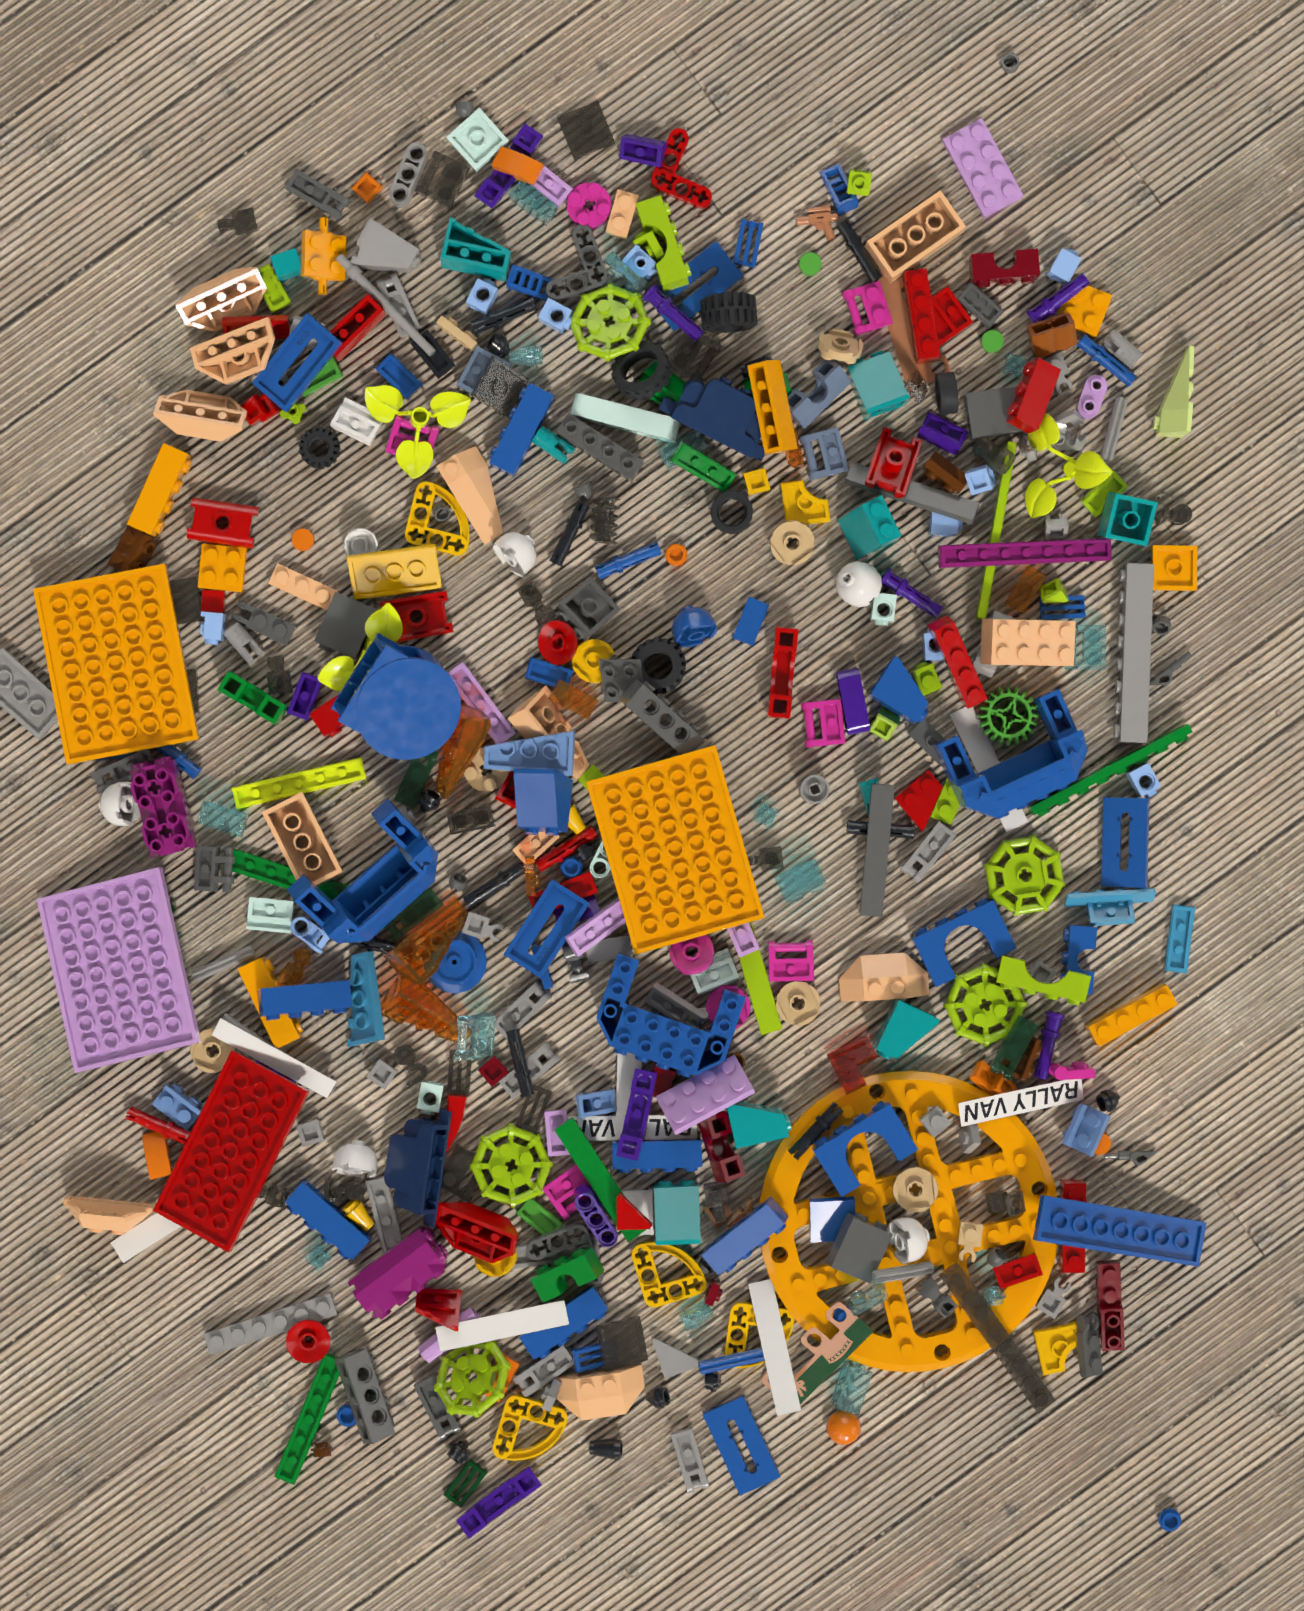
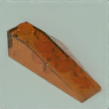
(461, 748)
(423, 949)
(420, 1007)

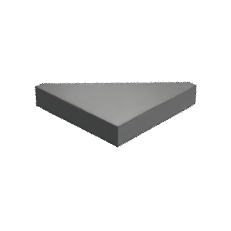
(673, 1360)

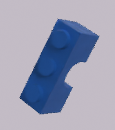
(1078, 939)

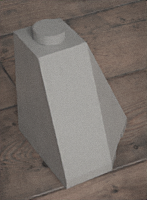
(384, 250)

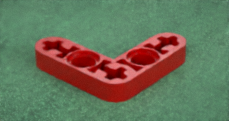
(670, 173)

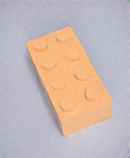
(915, 236)
(1027, 642)
(302, 840)

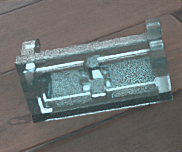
(533, 203)
(692, 439)
(223, 818)
(851, 1387)

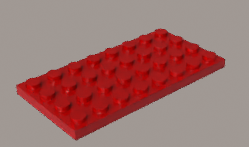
(231, 1151)

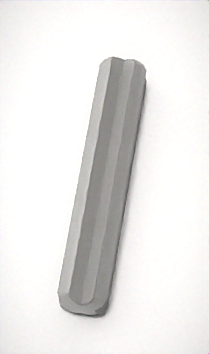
(1114, 429)
(223, 963)
(902, 1272)

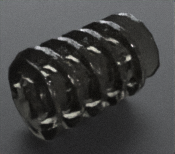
(604, 520)

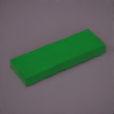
(702, 466)

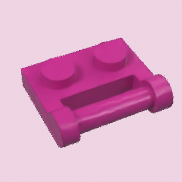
(874, 305)
(397, 438)
(830, 720)
(791, 968)
(1077, 1070)
(564, 1187)

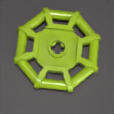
(608, 310)
(1014, 867)
(971, 1003)
(523, 1161)
(460, 1382)

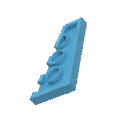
(366, 1017)

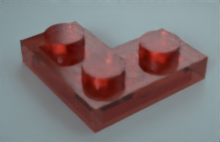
(846, 1063)

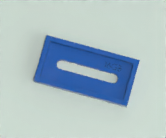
(726, 278)
(288, 352)
(1137, 870)
(573, 910)
(738, 1410)

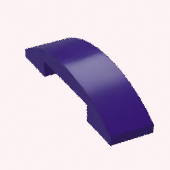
(499, 183)
(637, 1114)
(498, 1501)

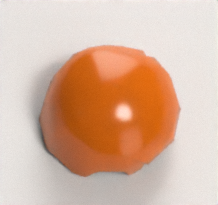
(843, 1427)

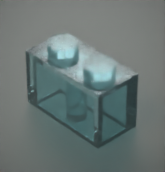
(800, 880)

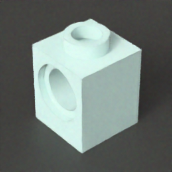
(890, 601)
(430, 1087)

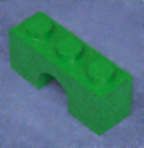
(253, 698)
(582, 1266)

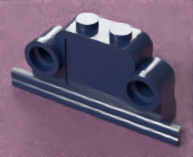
(719, 413)
(417, 1165)

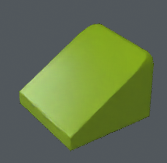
(1053, 592)
(884, 724)

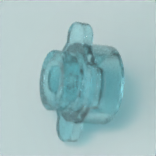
(1018, 360)
(772, 813)
(312, 1257)
(994, 1295)

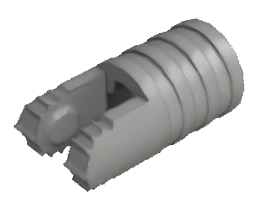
(1122, 348)
(240, 639)

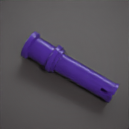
(665, 306)
(1048, 306)
(901, 587)
(1050, 1034)

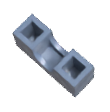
(830, 382)

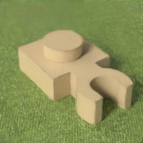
(970, 1237)

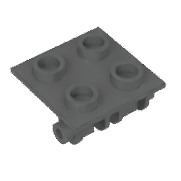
(618, 676)

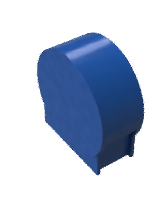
(400, 700)

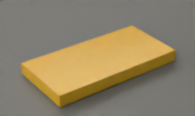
(394, 571)

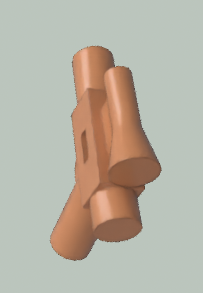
(820, 219)

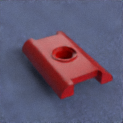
(890, 474)
(206, 520)
(433, 611)

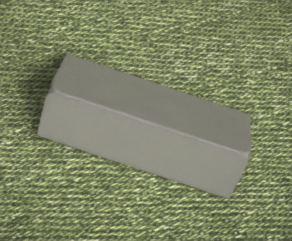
(608, 948)

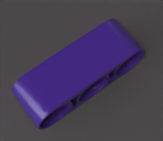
(853, 701)
(596, 1225)

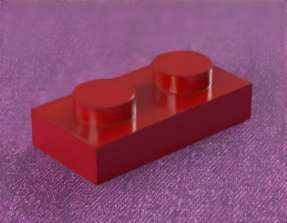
(1018, 1270)

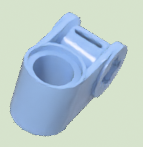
(312, 934)

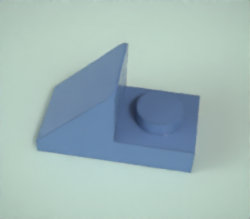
(596, 1103)

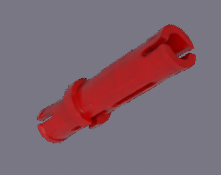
(586, 835)
(160, 1126)

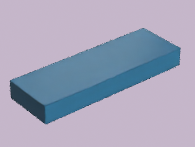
(1179, 938)

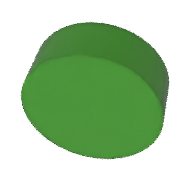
(810, 264)
(992, 341)

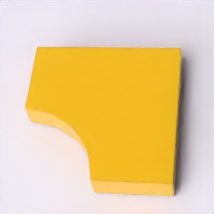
(803, 506)
(1054, 1346)

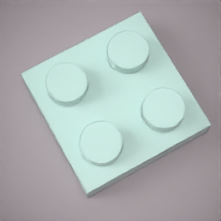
(477, 139)

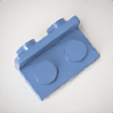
(178, 1106)
(1085, 1129)

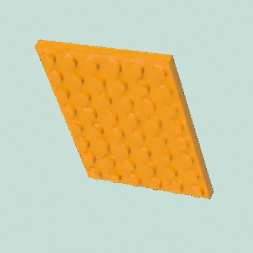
(116, 664)
(675, 849)

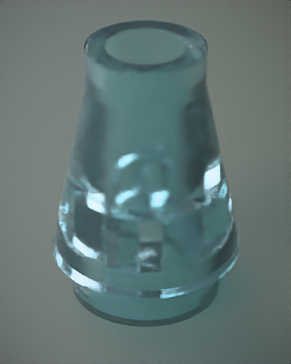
(527, 356)
(695, 1316)

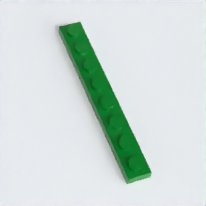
(1118, 766)

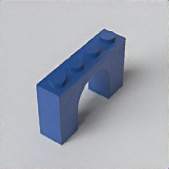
(931, 942)
(832, 1150)

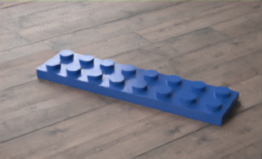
(1119, 1230)

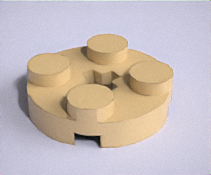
(840, 346)
(792, 555)
(489, 781)
(786, 997)
(202, 1057)
(925, 1197)

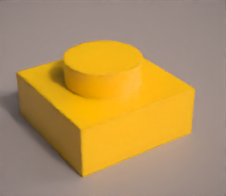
(756, 481)

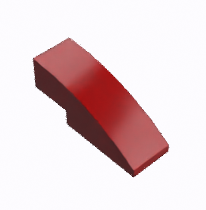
(457, 1105)

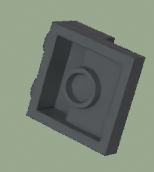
(587, 609)

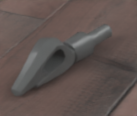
(1174, 666)
(1132, 1155)

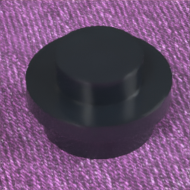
(585, 852)
(712, 1381)

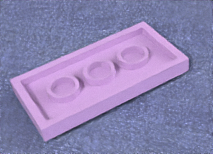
(982, 168)
(705, 1095)

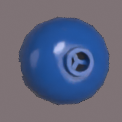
(693, 625)

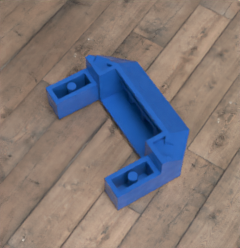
(1024, 776)
(380, 890)
(662, 1038)

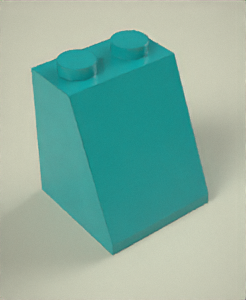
(877, 385)
(869, 528)
(902, 1029)
(757, 1124)
(677, 1213)

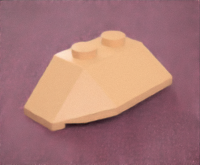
(227, 295)
(236, 352)
(200, 414)
(883, 978)
(107, 1214)
(601, 1391)

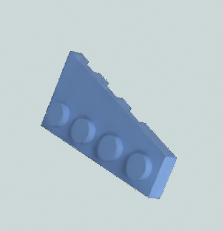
(539, 752)

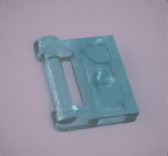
(619, 269)
(1092, 648)
(481, 1036)
(864, 1300)

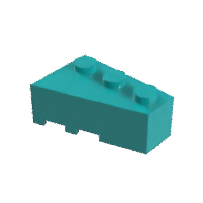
(474, 254)

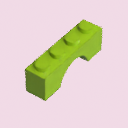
(654, 217)
(1072, 986)

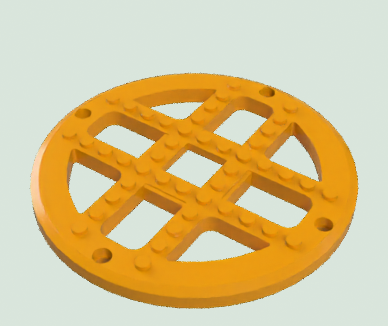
(1018, 1156)

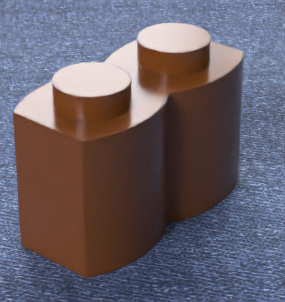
(1052, 335)

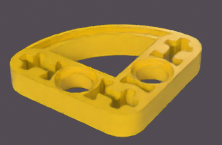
(422, 525)
(655, 1284)
(749, 1319)
(516, 1416)

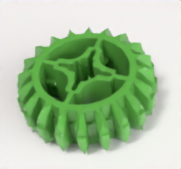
(1012, 706)

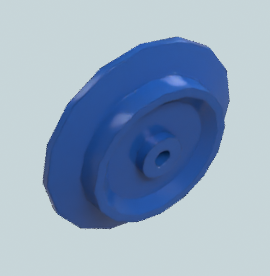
(469, 968)

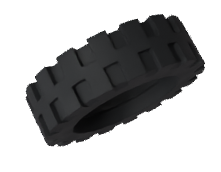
(649, 386)

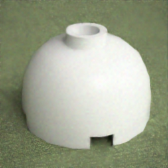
(516, 551)
(858, 583)
(119, 805)
(355, 1160)
(909, 1239)

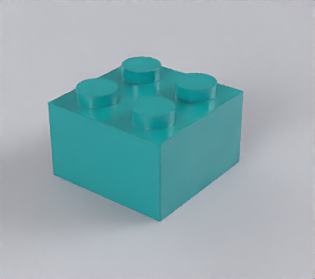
(1127, 518)

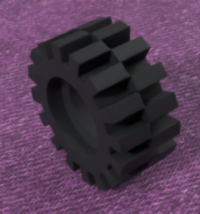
(319, 434)

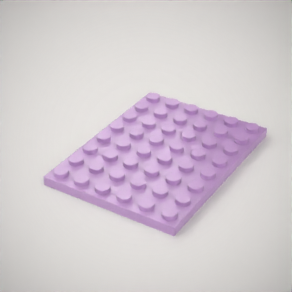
(118, 970)

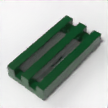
(476, 1467)

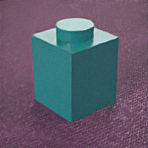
(287, 264)

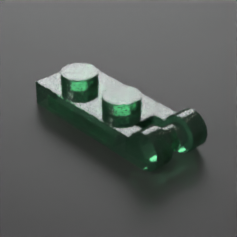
(415, 780)
(414, 913)
(1013, 1046)

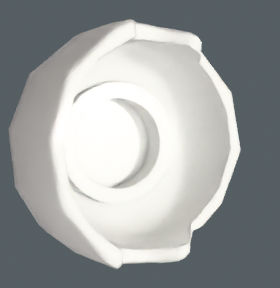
(360, 541)

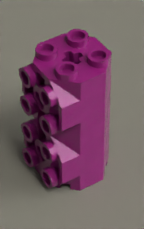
(162, 806)
(399, 1271)

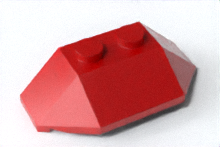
(477, 1230)

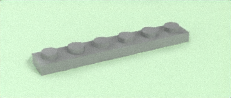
(269, 1323)

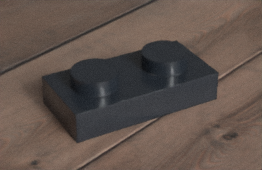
(439, 361)

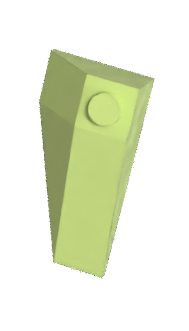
(1176, 411)

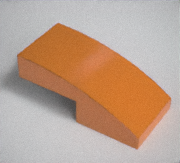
(518, 165)
(990, 1081)
(157, 1155)

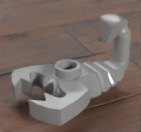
(1063, 442)

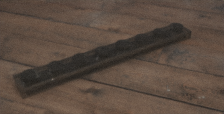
(997, 1337)

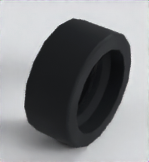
(946, 393)
(735, 495)

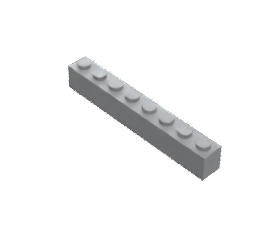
(1134, 653)

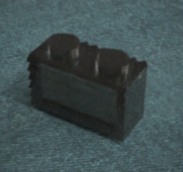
(471, 819)

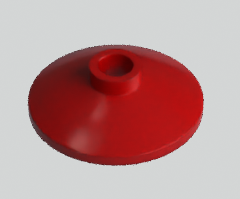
(550, 645)
(308, 1351)

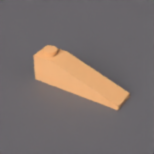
(472, 487)

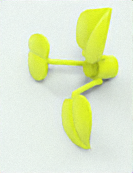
(416, 456)
(1087, 470)
(383, 621)

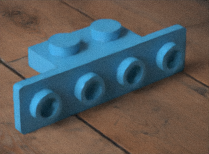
(1110, 906)

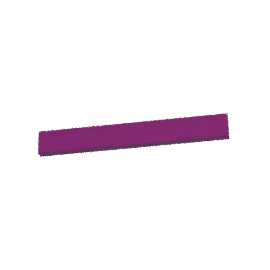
(1024, 553)

